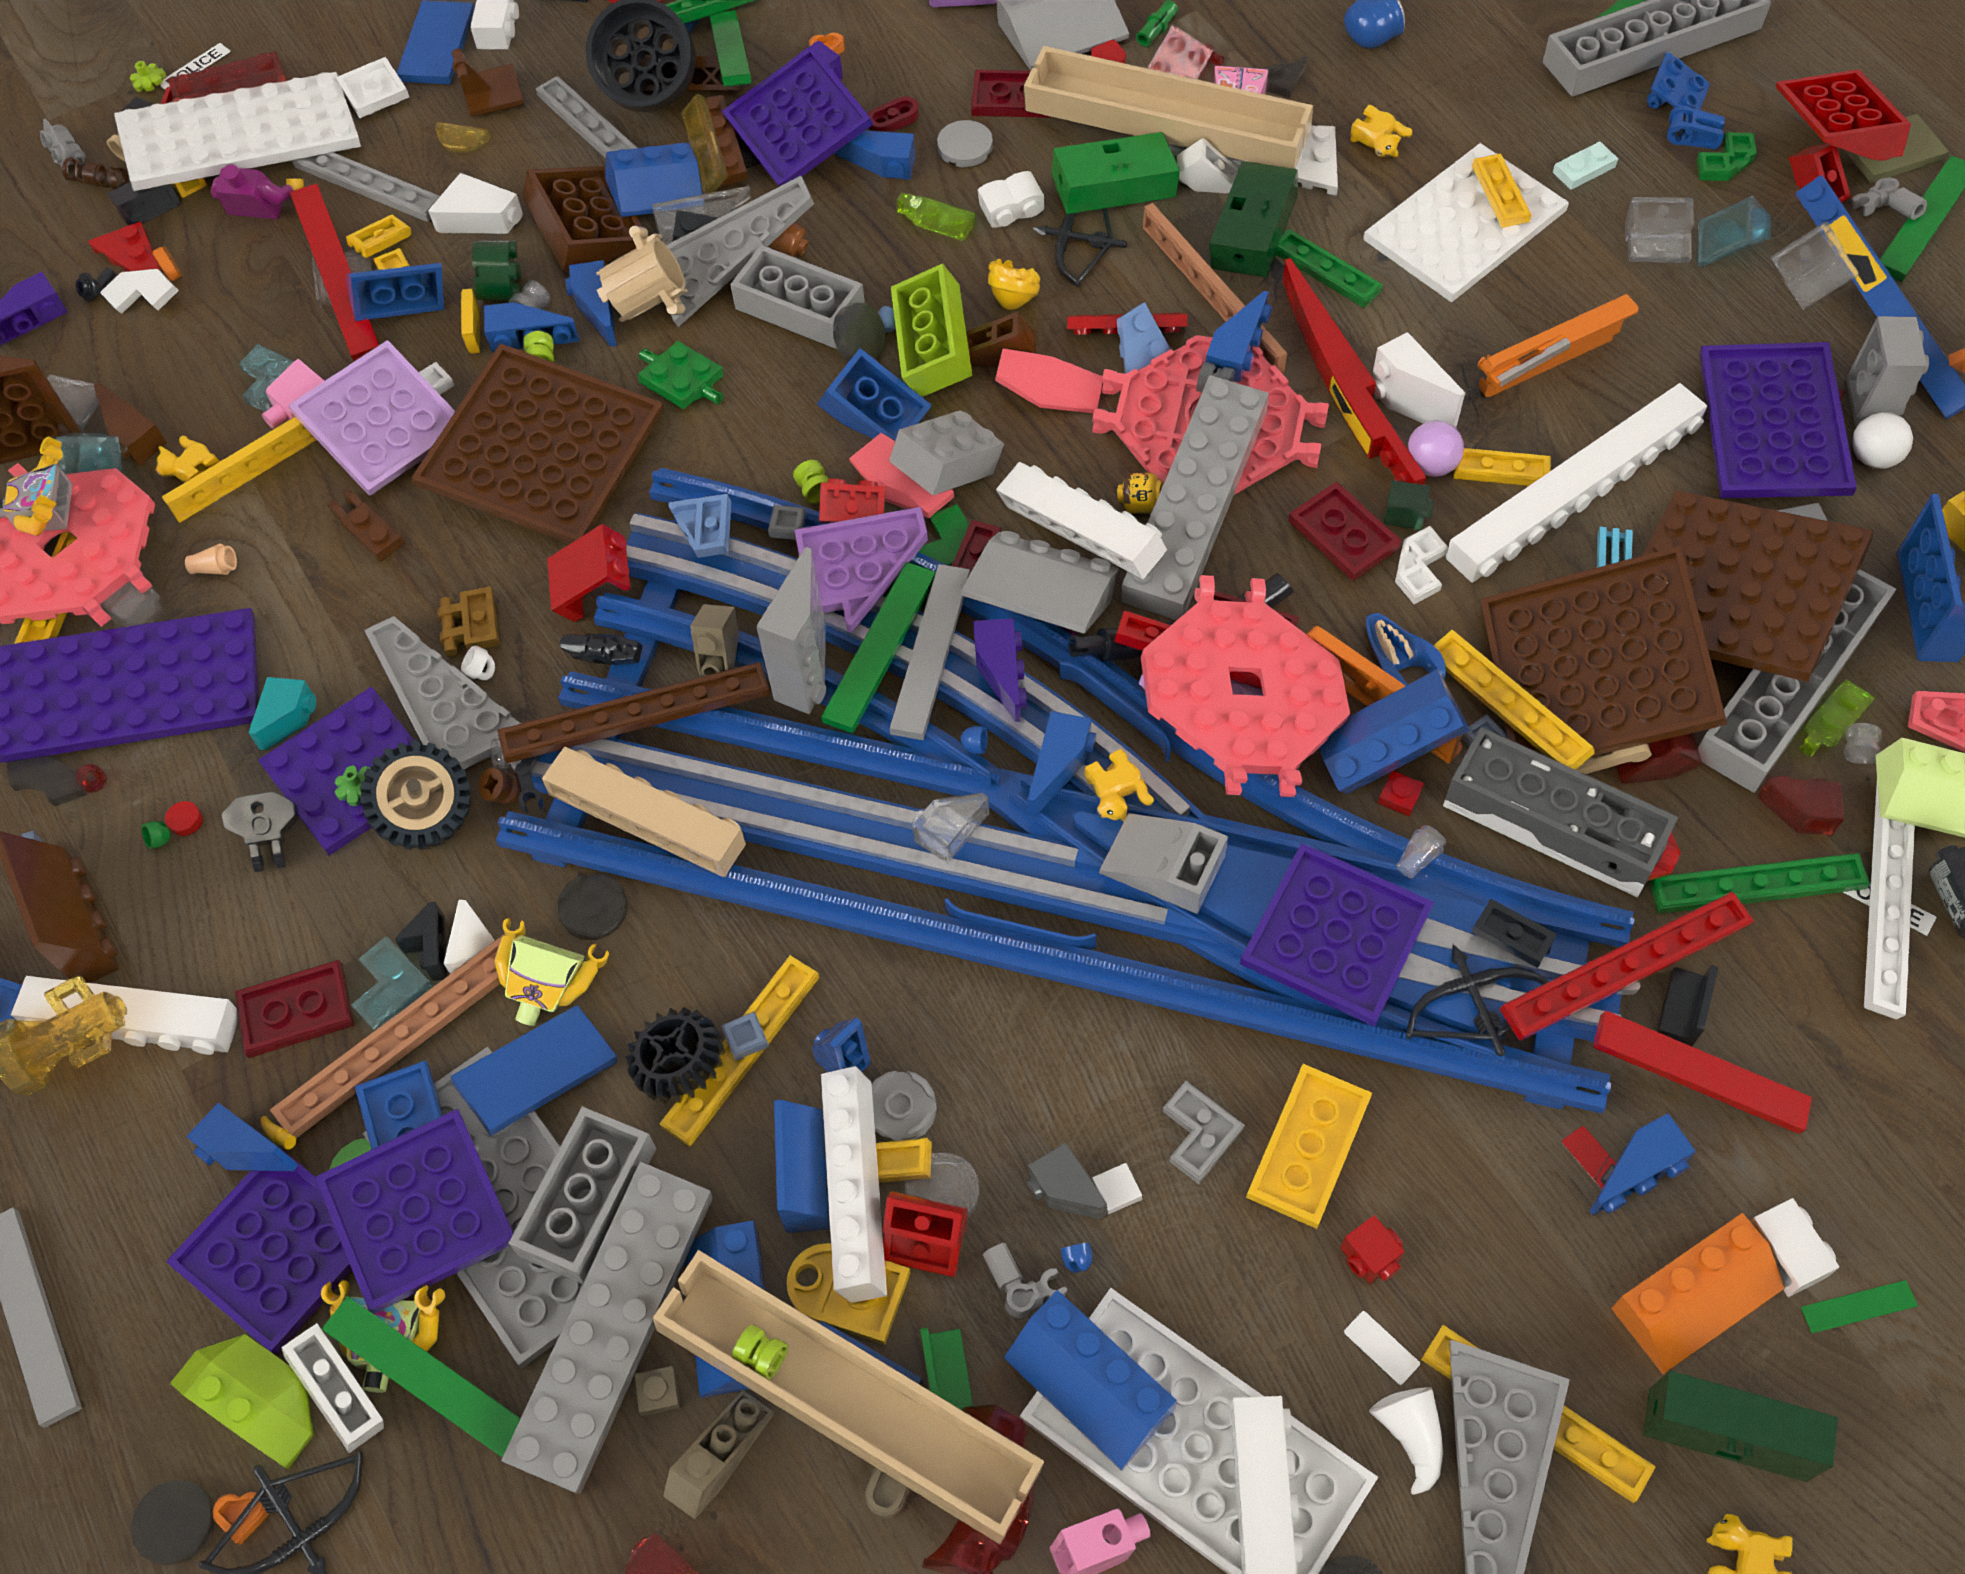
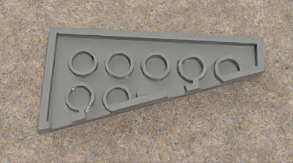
(724, 246)
(437, 696)
(1504, 1449)

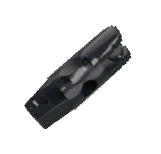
(602, 648)

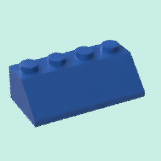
(1392, 733)
(739, 1250)
(1090, 1380)

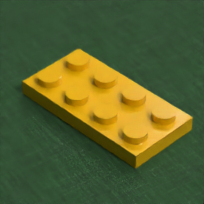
(1309, 1146)

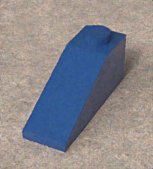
(882, 153)
(584, 285)
(1060, 757)
(842, 1046)
(235, 1144)

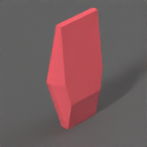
(1049, 381)
(900, 490)
(1939, 717)

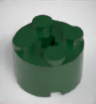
(496, 270)

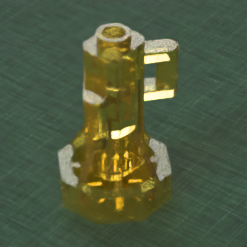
(34, 1047)

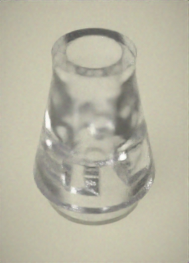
(1421, 850)

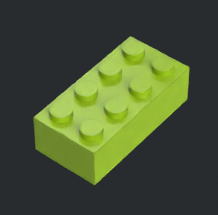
(931, 331)

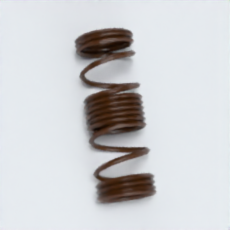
(88, 172)

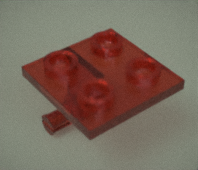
(1184, 55)

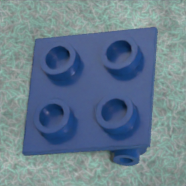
(1677, 85)

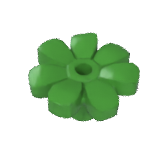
(350, 785)

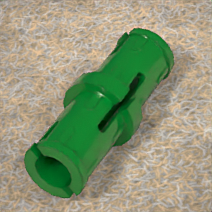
(1149, 32)

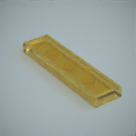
(704, 144)

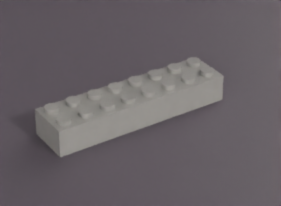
(1642, 34)
(1198, 494)
(1774, 707)
(608, 1329)

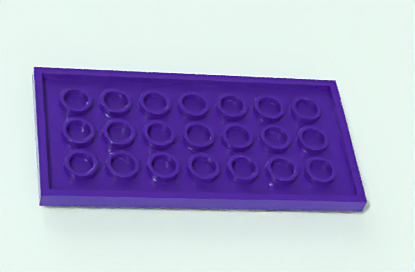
(127, 684)

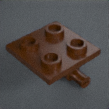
(487, 89)

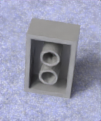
(1887, 368)
(946, 452)

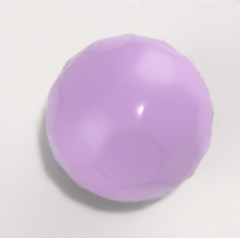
(1436, 447)

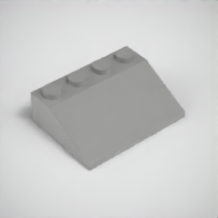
(1059, 24)
(1042, 581)
(795, 638)

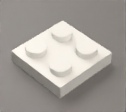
(372, 87)

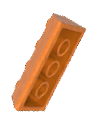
(1701, 1293)

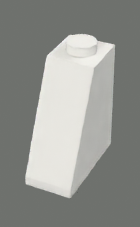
(475, 208)

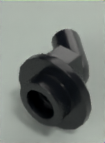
(89, 287)

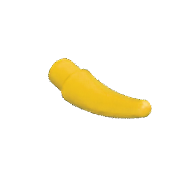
(277, 1134)

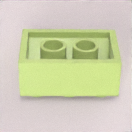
(1922, 786)

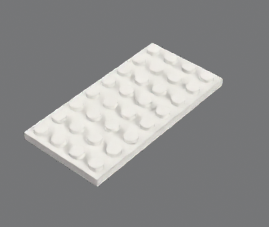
(236, 128)
(1188, 1465)

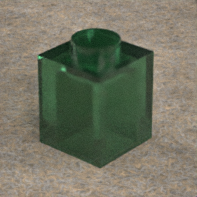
(1408, 505)

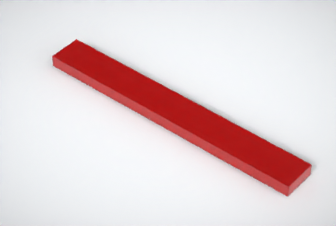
(332, 268)
(1625, 966)

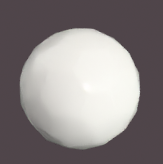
(1882, 440)

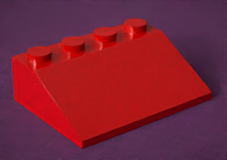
(1849, 113)

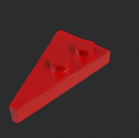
(127, 248)

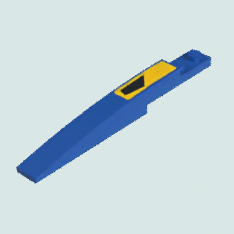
(1882, 290)

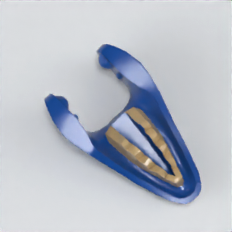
(1400, 649)

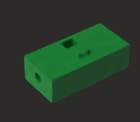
(1114, 172)

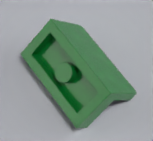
(947, 1367)

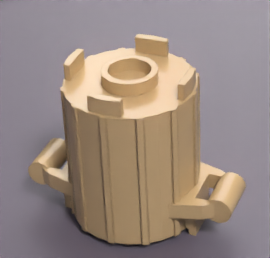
(643, 278)

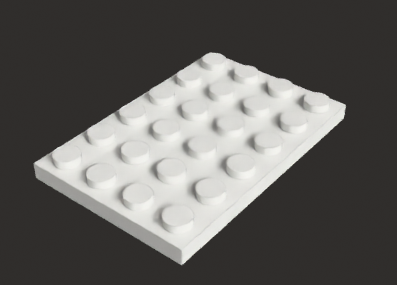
(1451, 232)

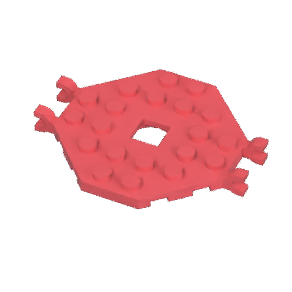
(1163, 396)
(110, 527)
(1245, 734)

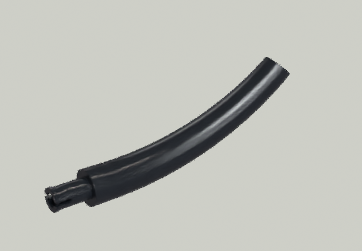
(1103, 642)

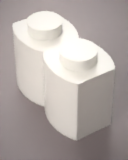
(1011, 199)

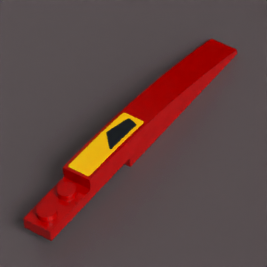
(1347, 380)

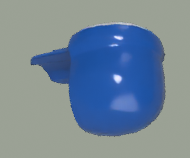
(1374, 22)

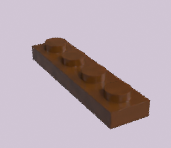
(727, 141)

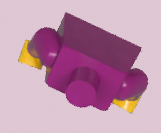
(251, 192)

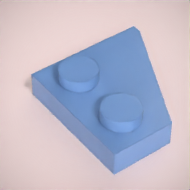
(1139, 338)
(705, 523)

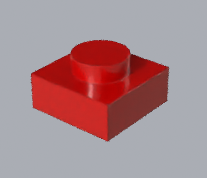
(1400, 793)

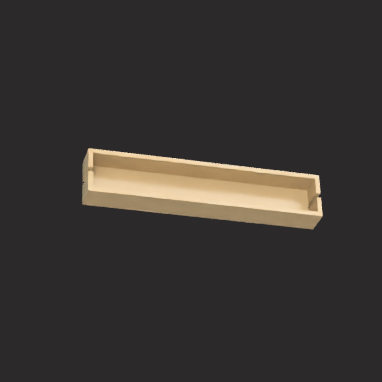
(1183, 108)
(854, 1398)

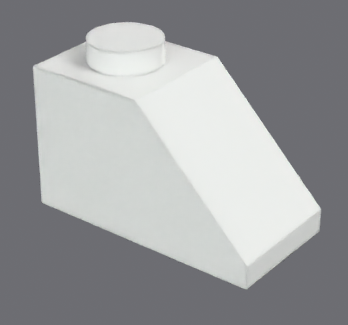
(1206, 168)

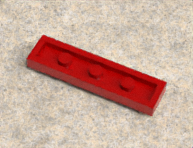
(1084, 323)

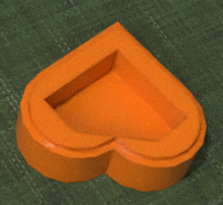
(833, 41)
(167, 263)
(230, 1507)

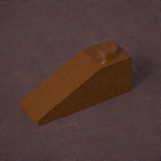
(990, 339)
(136, 433)

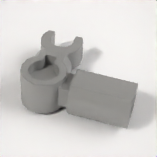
(1887, 193)
(1020, 1297)

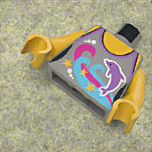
(40, 497)

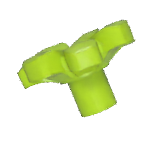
(147, 76)

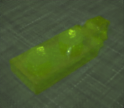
(936, 215)
(1835, 716)

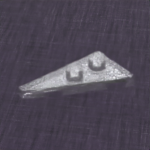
(711, 204)

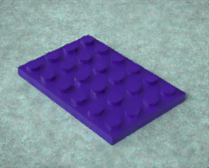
(1776, 420)

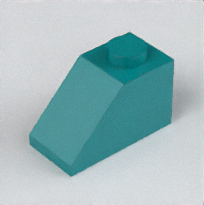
(281, 711)

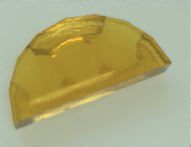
(461, 138)

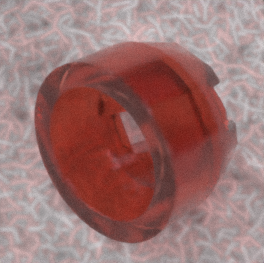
(85, 784)

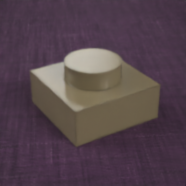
(657, 1390)

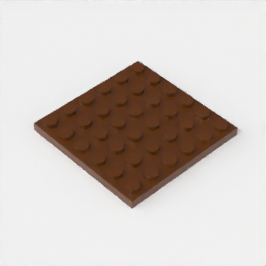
(538, 444)
(1763, 579)
(1610, 651)

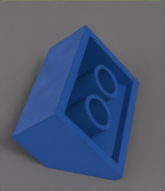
(651, 176)
(396, 291)
(801, 1167)

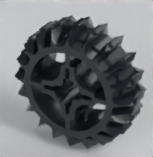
(671, 1046)

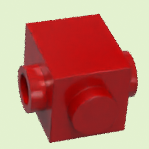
(1373, 1251)

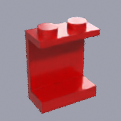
(584, 567)

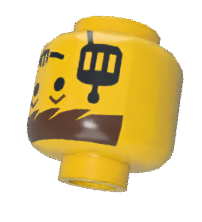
(1139, 492)

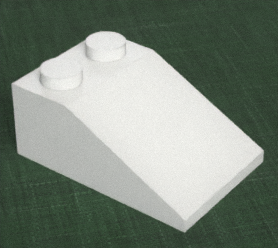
(1414, 383)

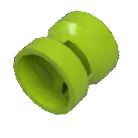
(539, 344)
(809, 477)
(760, 1351)

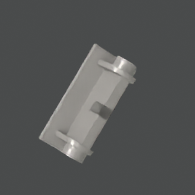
(60, 144)

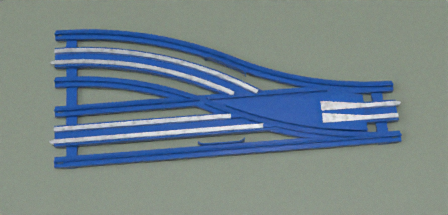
(1055, 854)

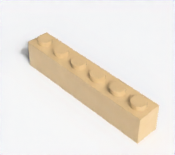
(645, 811)

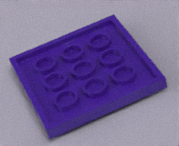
(797, 117)
(314, 758)
(1337, 934)
(415, 1211)
(266, 1254)

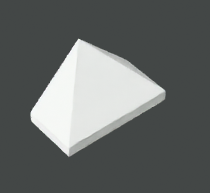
(466, 938)

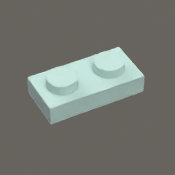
(1585, 165)

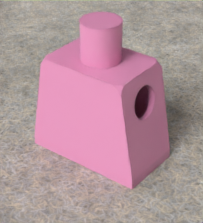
(288, 387)
(1083, 1547)

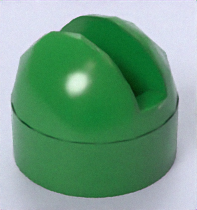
(155, 834)

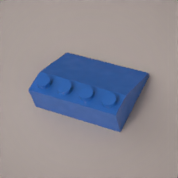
(1932, 587)

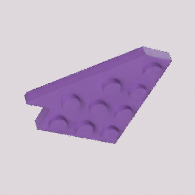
(861, 558)

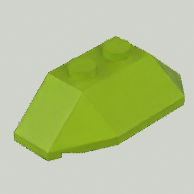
(250, 1395)

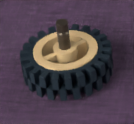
(415, 795)

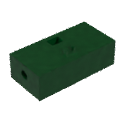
(1254, 219)
(1740, 1426)

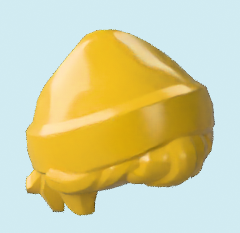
(1011, 285)

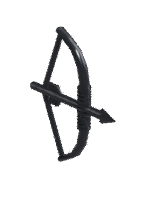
(1097, 240)
(1485, 1019)
(277, 1503)

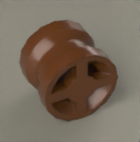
(499, 786)

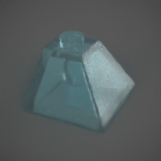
(1732, 231)
(89, 452)

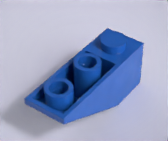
(513, 321)
(1237, 337)
(1649, 1155)

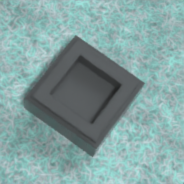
(785, 521)

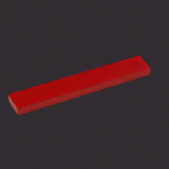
(1702, 1072)

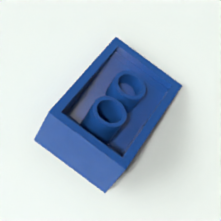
(872, 399)

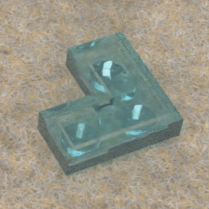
(266, 367)
(397, 984)

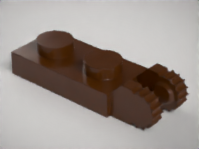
(367, 526)

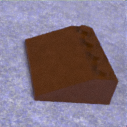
(578, 215)
(28, 410)
(58, 907)

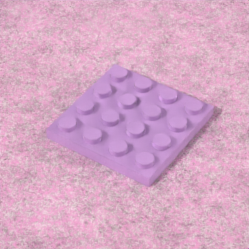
(375, 416)

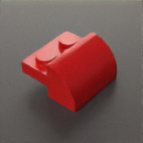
(923, 1233)

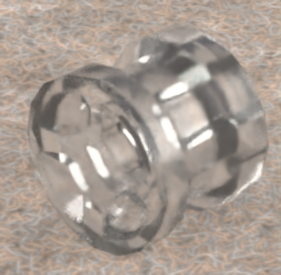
(1862, 743)

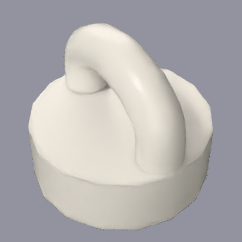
(475, 662)

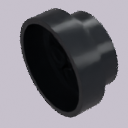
(619, 26)

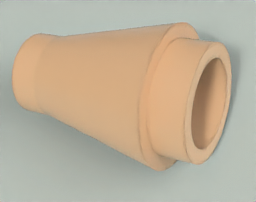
(214, 560)

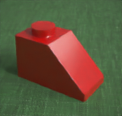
(1820, 160)

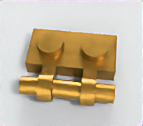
(478, 618)

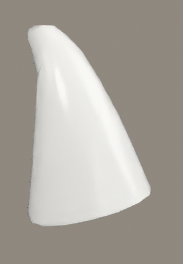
(1416, 1424)

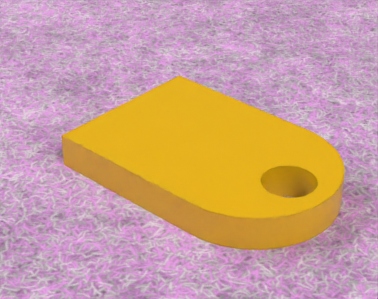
(866, 1318)

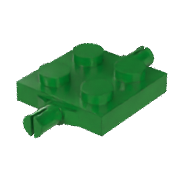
(681, 375)

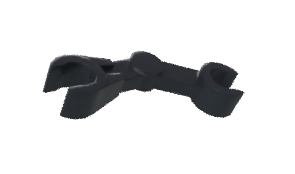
(524, 773)

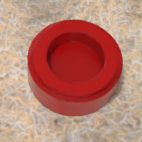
(183, 818)

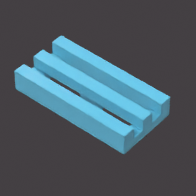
(1615, 537)

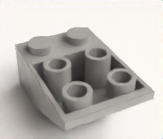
(1166, 859)

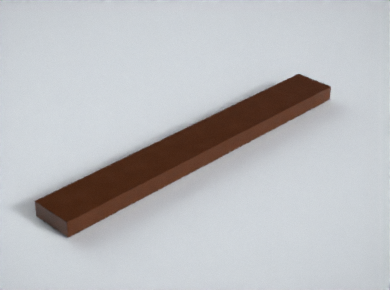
(633, 712)

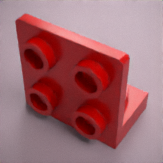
(849, 501)

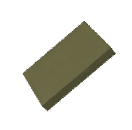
(1920, 150)

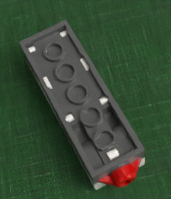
(1563, 813)

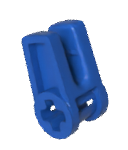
(1698, 128)

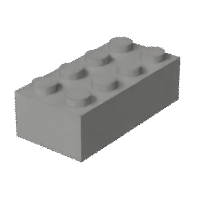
(793, 294)
(581, 1194)

